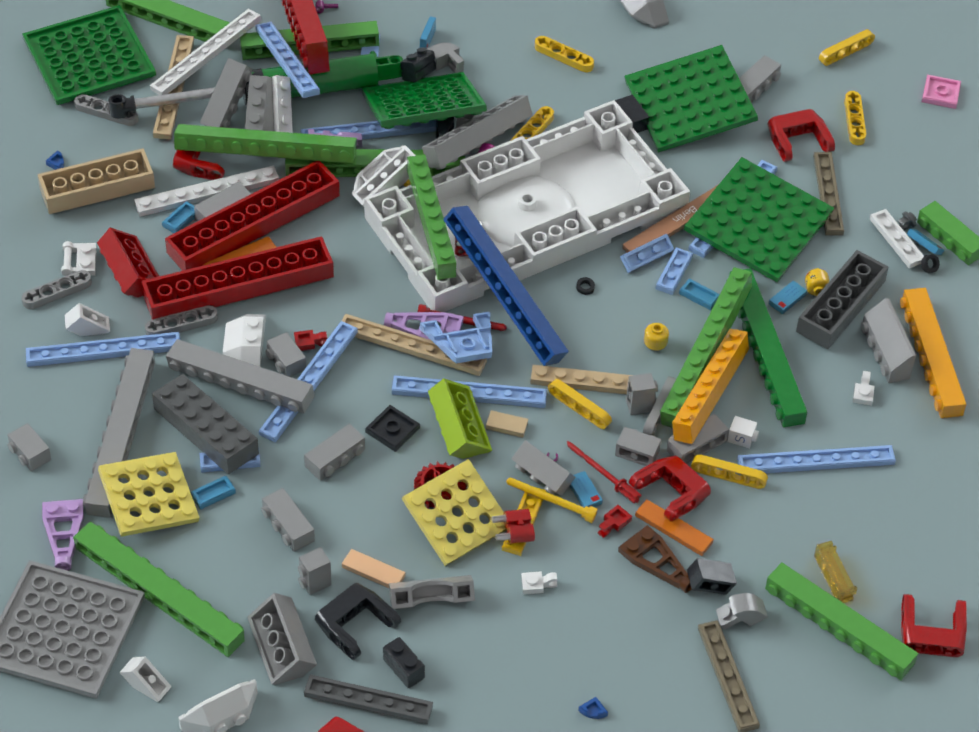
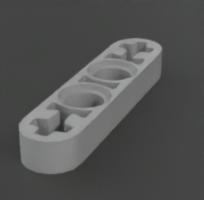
(87, 104)
(55, 287)
(180, 319)
(654, 417)

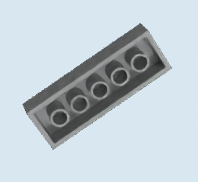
(842, 299)
(205, 424)

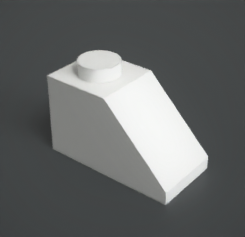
(86, 321)
(145, 678)

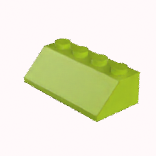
(459, 419)

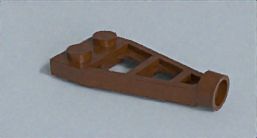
(643, 542)

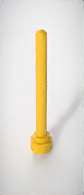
(588, 513)

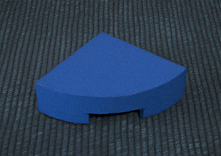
(55, 161)
(593, 709)

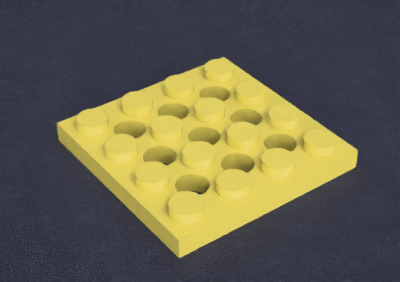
(155, 483)
(443, 508)

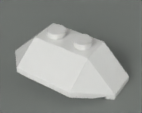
(383, 173)
(245, 338)
(222, 710)

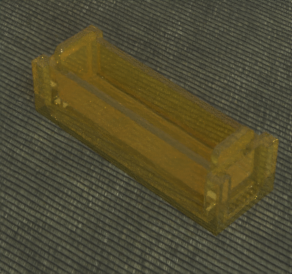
(834, 572)

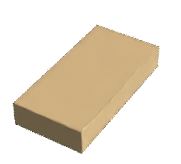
(507, 423)

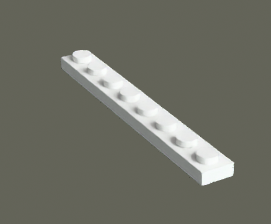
(205, 52)
(203, 191)

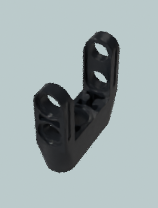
(345, 608)

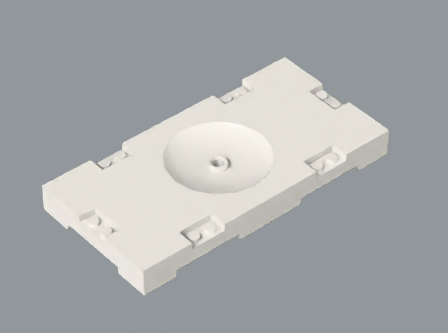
(536, 201)

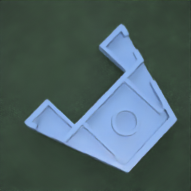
(463, 344)

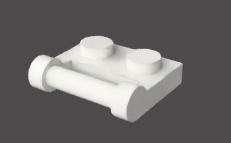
(85, 257)

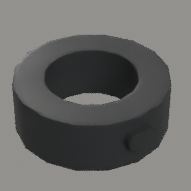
(924, 263)
(585, 280)

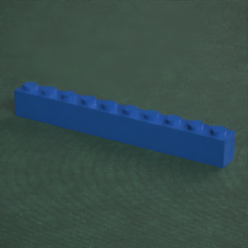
(506, 285)

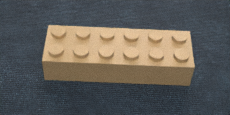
(96, 181)

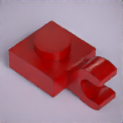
(306, 339)
(615, 518)

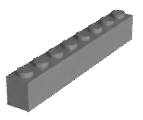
(477, 131)
(240, 376)

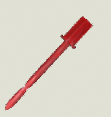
(620, 485)

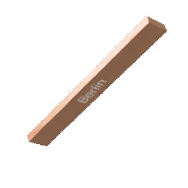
(668, 225)

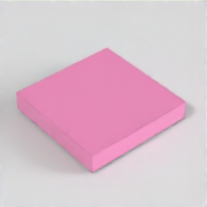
(941, 91)

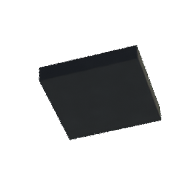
(392, 428)

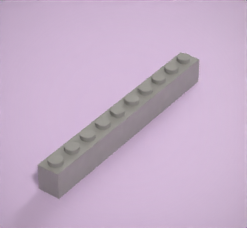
(120, 425)

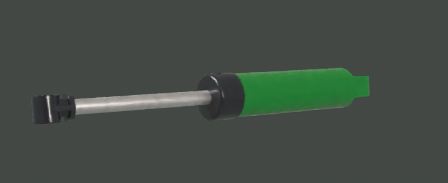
(344, 75)

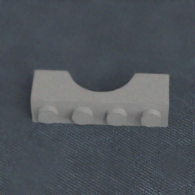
(441, 589)

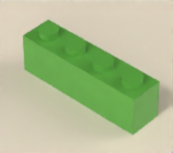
(950, 232)

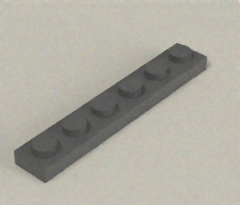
(368, 699)

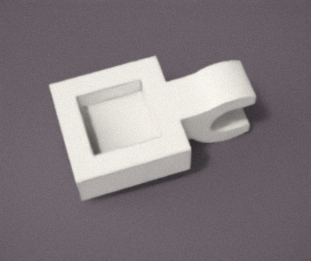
(864, 392)
(535, 583)

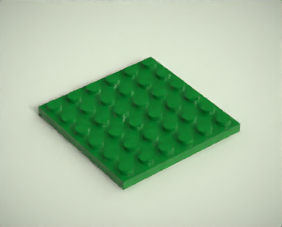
(88, 54)
(691, 98)
(424, 100)
(759, 219)

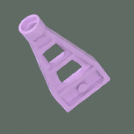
(448, 321)
(59, 512)

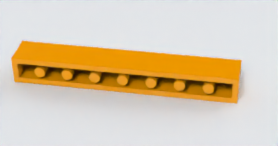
(933, 353)
(710, 386)

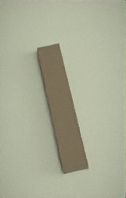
(828, 191)
(728, 676)

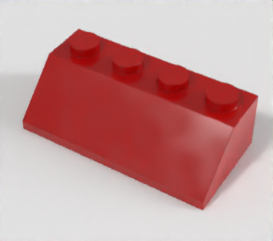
(126, 260)

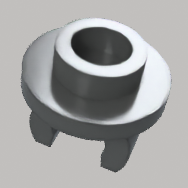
(907, 220)

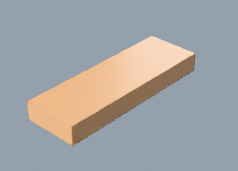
(372, 568)

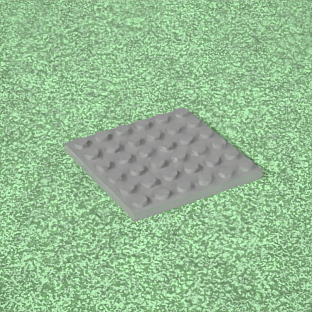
(65, 628)

